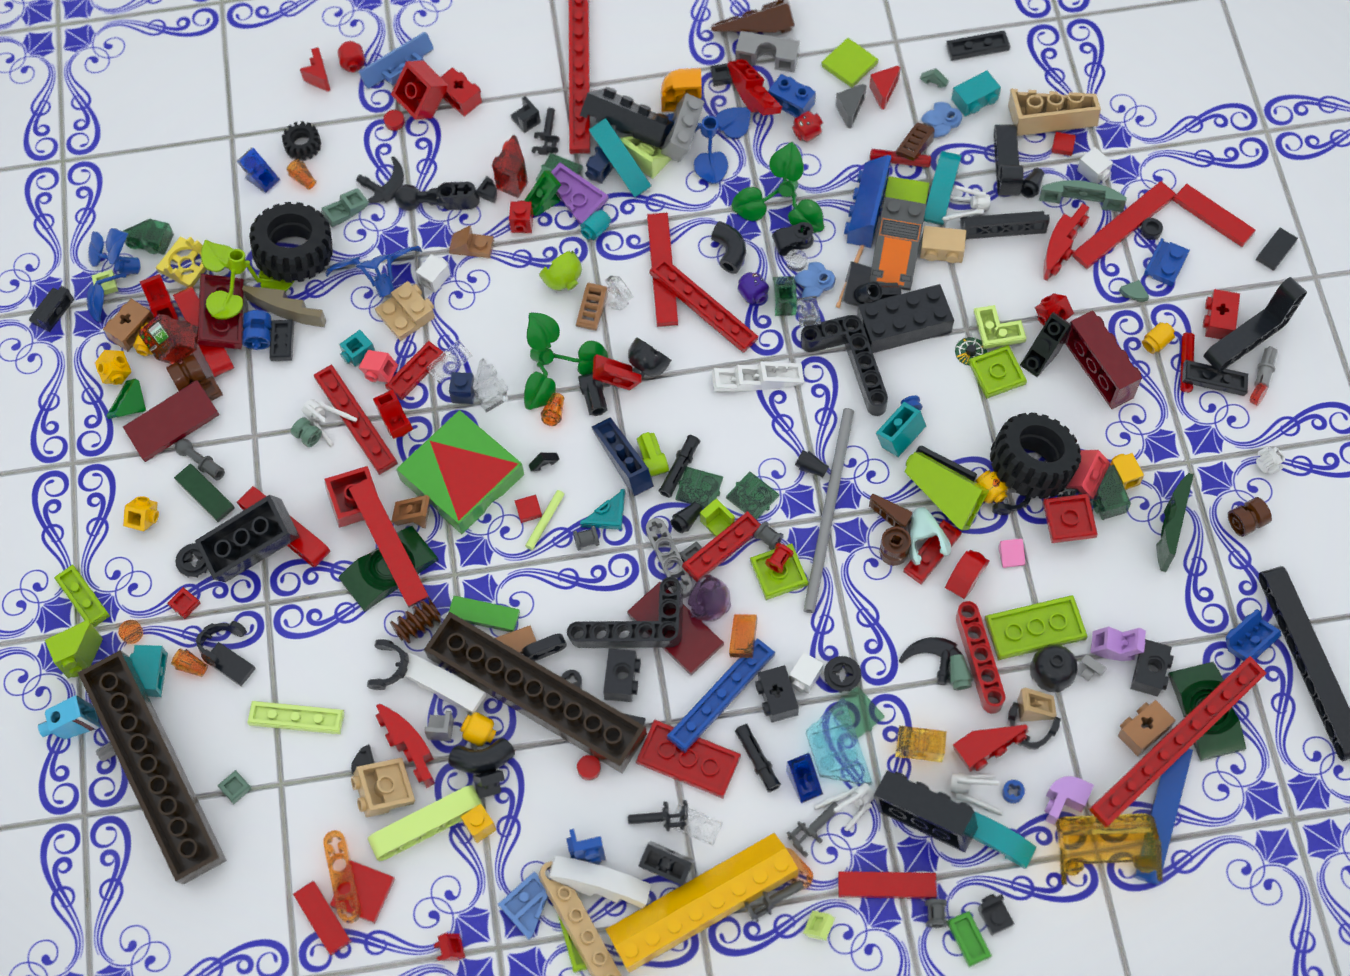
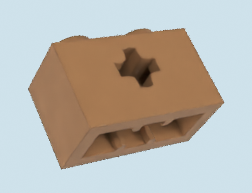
(127, 323)
(1140, 739)

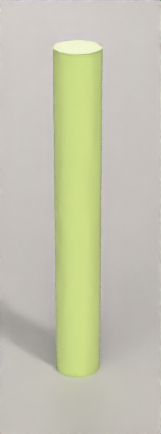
(543, 522)

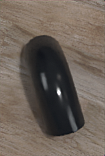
(734, 246)
(481, 760)

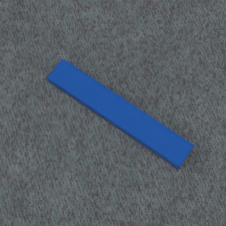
(719, 697)
(1166, 807)

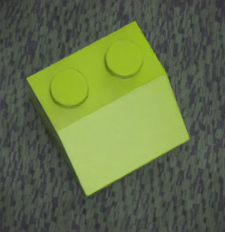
(74, 648)

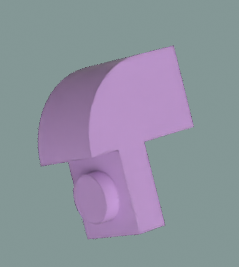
(1118, 645)
(1069, 792)

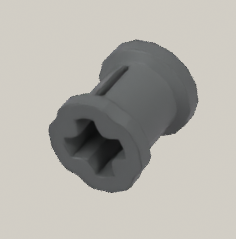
(768, 535)
(586, 538)
(936, 913)

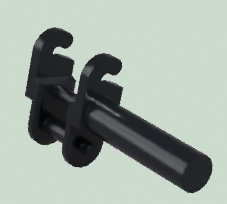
(546, 135)
(662, 816)

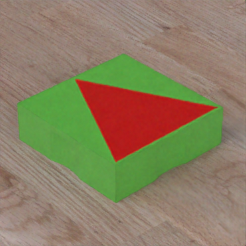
(460, 471)

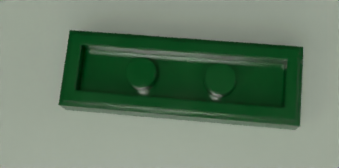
(204, 492)

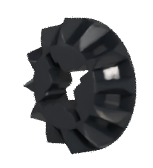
(185, 556)
(835, 666)

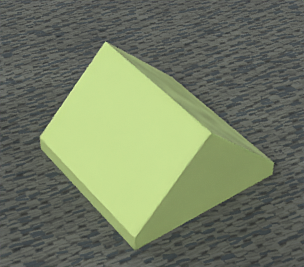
(646, 156)

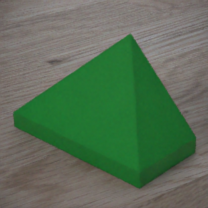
(128, 400)

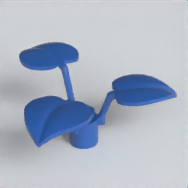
(735, 124)
(125, 265)
(382, 281)

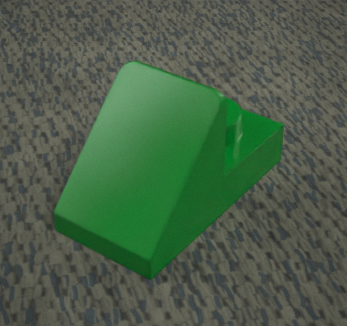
(544, 193)

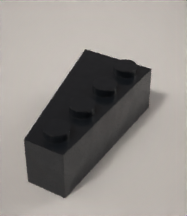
(627, 116)

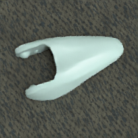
(923, 527)

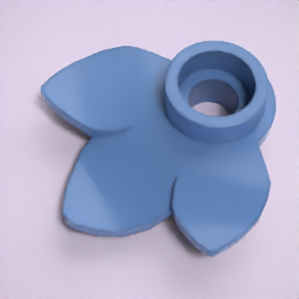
(941, 120)
(812, 279)

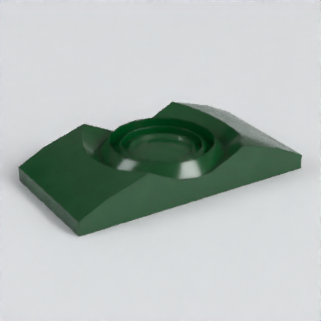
(1173, 522)
(370, 578)
(1191, 687)

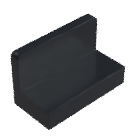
(52, 308)

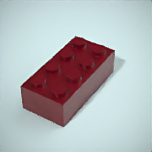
(1103, 359)

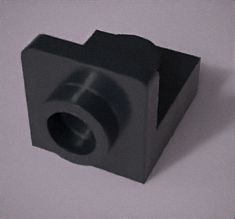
(488, 783)
(995, 914)

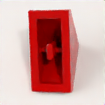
(883, 84)

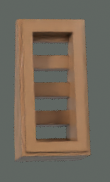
(593, 293)

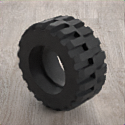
(294, 262)
(1027, 473)

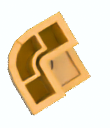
(679, 83)

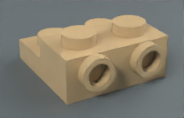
(405, 310)
(382, 787)

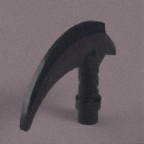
(388, 190)
(934, 645)

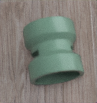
(304, 430)

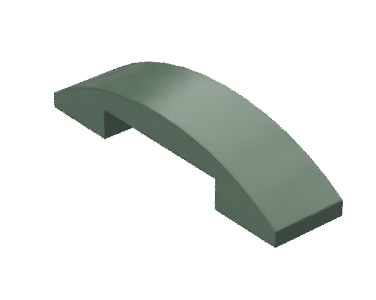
(1083, 190)

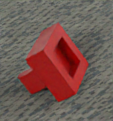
(450, 947)

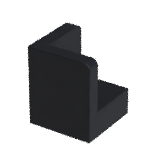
(527, 116)

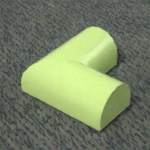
(996, 334)

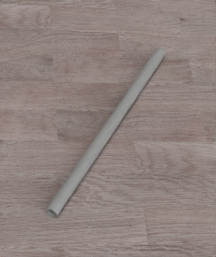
(828, 511)

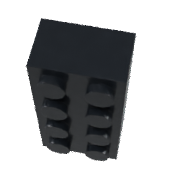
(906, 318)
(247, 538)
(926, 810)

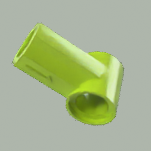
(652, 454)

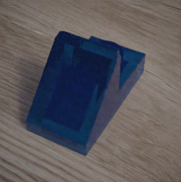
(258, 170)

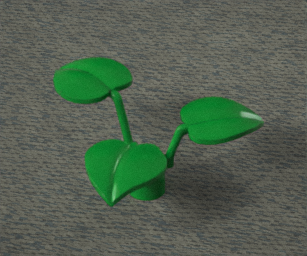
(787, 164)
(542, 332)

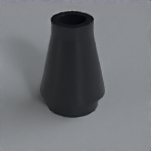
(1032, 183)
(810, 463)
(685, 518)

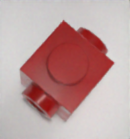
(521, 217)

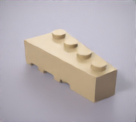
(1052, 112)

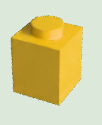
(1128, 470)
(478, 823)

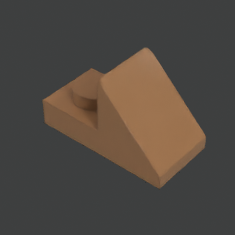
(471, 244)
(412, 510)

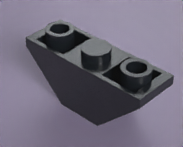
(1046, 345)

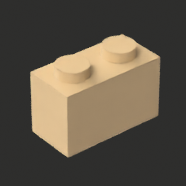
(943, 244)

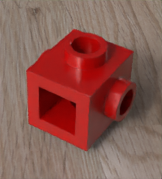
(1054, 303)

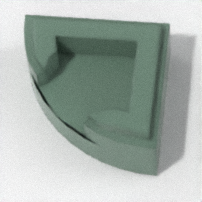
(934, 76)
(1134, 291)

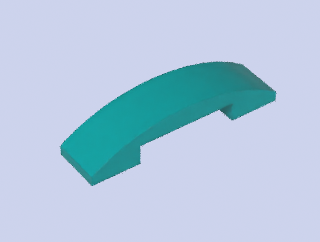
(620, 157)
(942, 187)
(1004, 840)

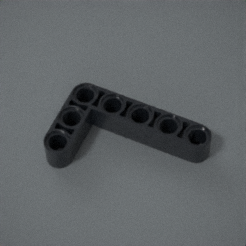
(1258, 328)
(857, 355)
(636, 628)

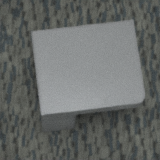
(440, 727)

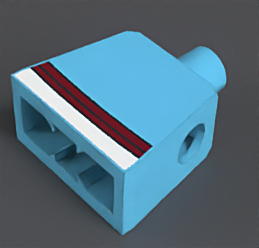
(70, 719)

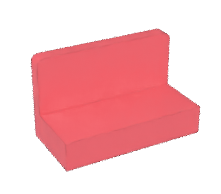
(1090, 472)

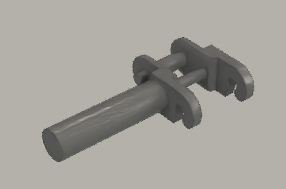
(811, 831)
(769, 901)

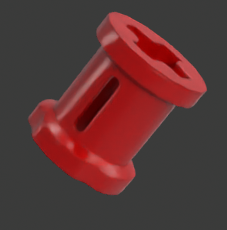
(779, 558)

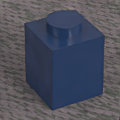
(461, 388)

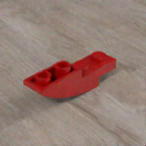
(750, 88)
(1062, 240)
(405, 736)

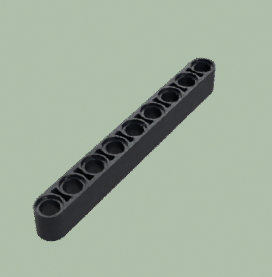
(1309, 657)

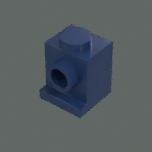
(598, 166)

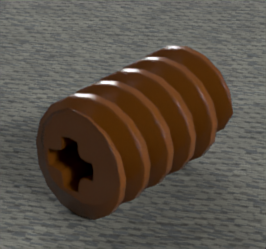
(416, 621)

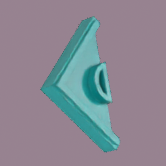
(607, 515)

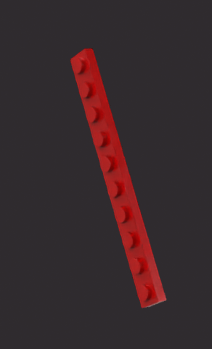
(578, 76)
(1177, 742)

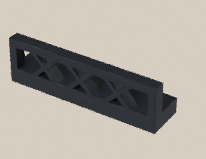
(1005, 224)

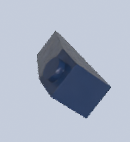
(623, 456)

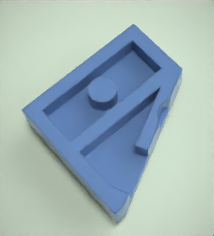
(525, 904)

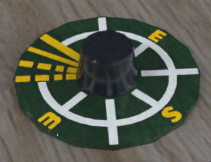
(968, 348)

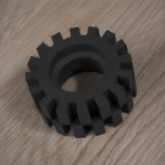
(299, 131)

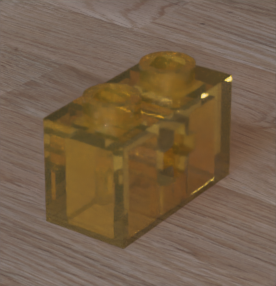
(920, 743)

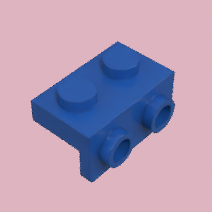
(1251, 636)
(587, 850)

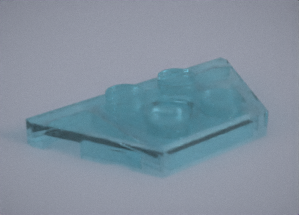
(837, 747)

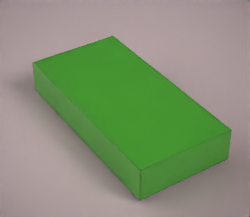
(969, 939)

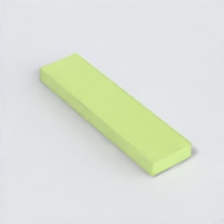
(296, 717)

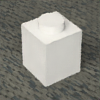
(1095, 166)
(433, 273)
(805, 673)

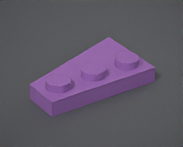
(578, 194)

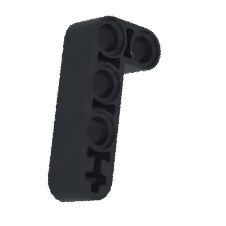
(1008, 171)

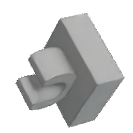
(1092, 667)

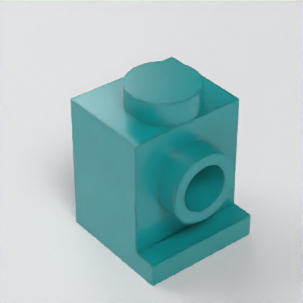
(355, 348)

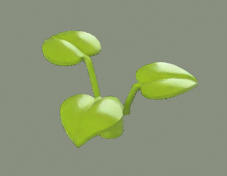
(217, 257)

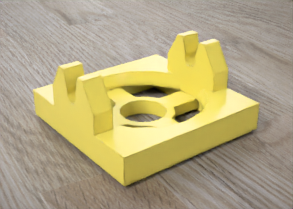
(176, 274)

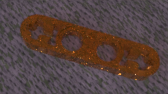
(339, 877)

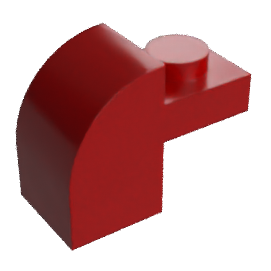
(158, 297)
(392, 414)
(967, 573)

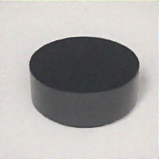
(1151, 229)

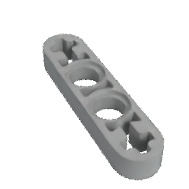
(670, 557)

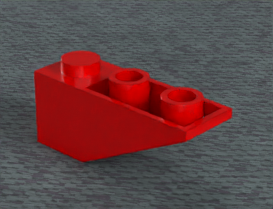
(984, 744)

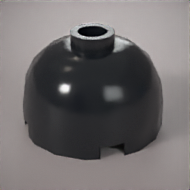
(647, 359)
(1054, 668)

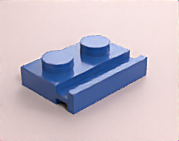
(1166, 262)

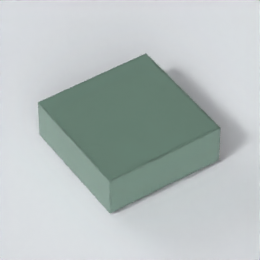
(234, 787)

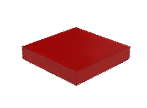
(1070, 518)
(371, 889)

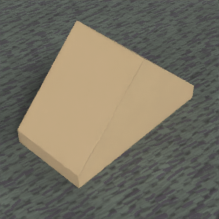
(1035, 705)

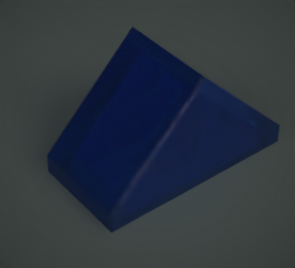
(804, 777)

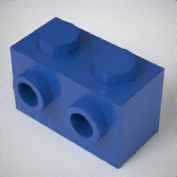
(792, 95)

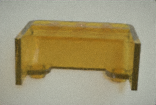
(1126, 839)

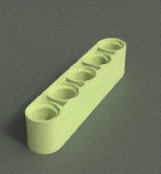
(423, 823)

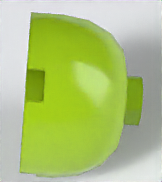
(562, 272)

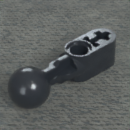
(448, 194)

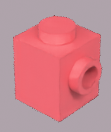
(378, 366)

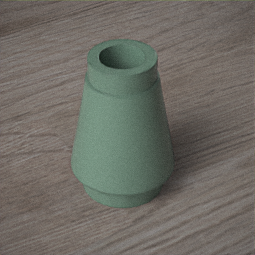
(959, 673)

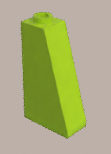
(950, 491)

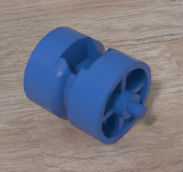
(256, 330)

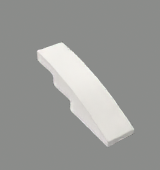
(761, 377)
(443, 683)
(597, 879)

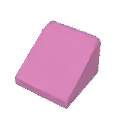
(1012, 553)

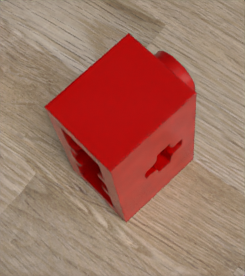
(461, 92)
(1222, 313)

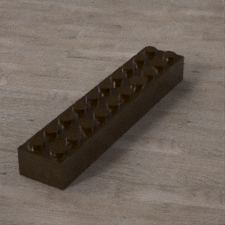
(536, 692)
(152, 767)

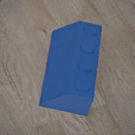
(868, 202)

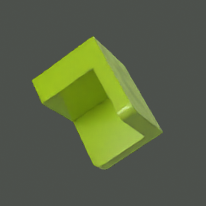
(716, 517)

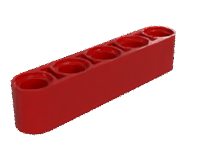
(215, 356)
(306, 546)
(980, 667)

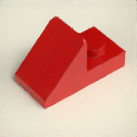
(316, 72)

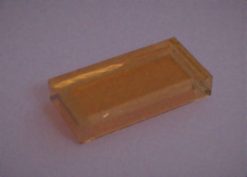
(743, 636)

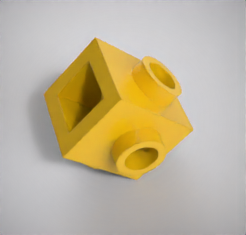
(112, 367)
(140, 513)

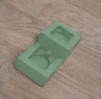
(348, 206)

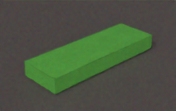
(485, 613)

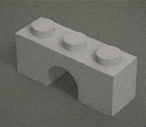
(752, 46)
(683, 130)

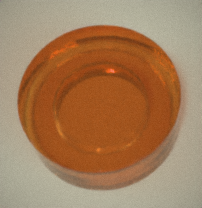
(130, 631)

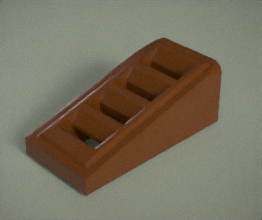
(917, 139)
(891, 512)

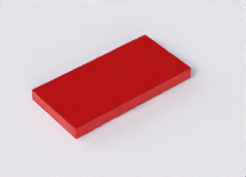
(701, 766)

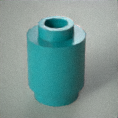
(595, 225)

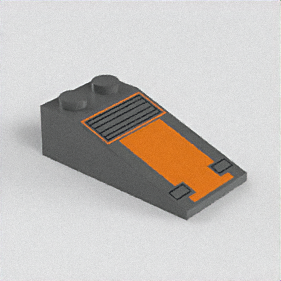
(897, 242)

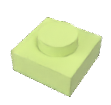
(108, 287)
(819, 925)

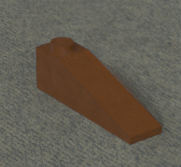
(771, 18)

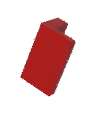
(615, 373)

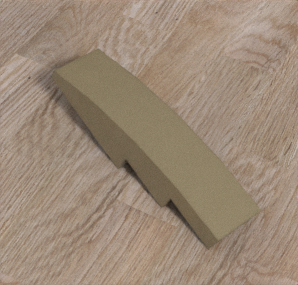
(277, 303)

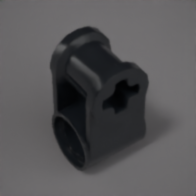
(792, 238)

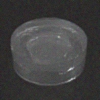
(796, 260)

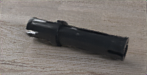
(683, 458)
(762, 766)

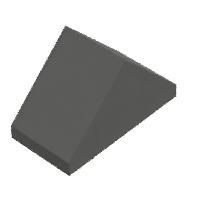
(850, 102)

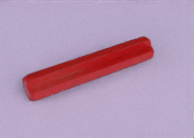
(922, 160)
(1187, 353)

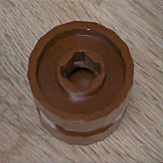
(186, 372)
(1249, 517)
(895, 546)

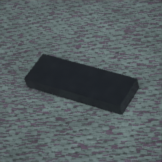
(978, 45)
(1208, 377)

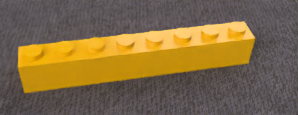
(702, 902)

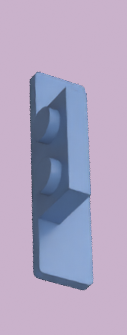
(391, 65)

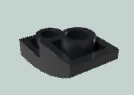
(857, 275)

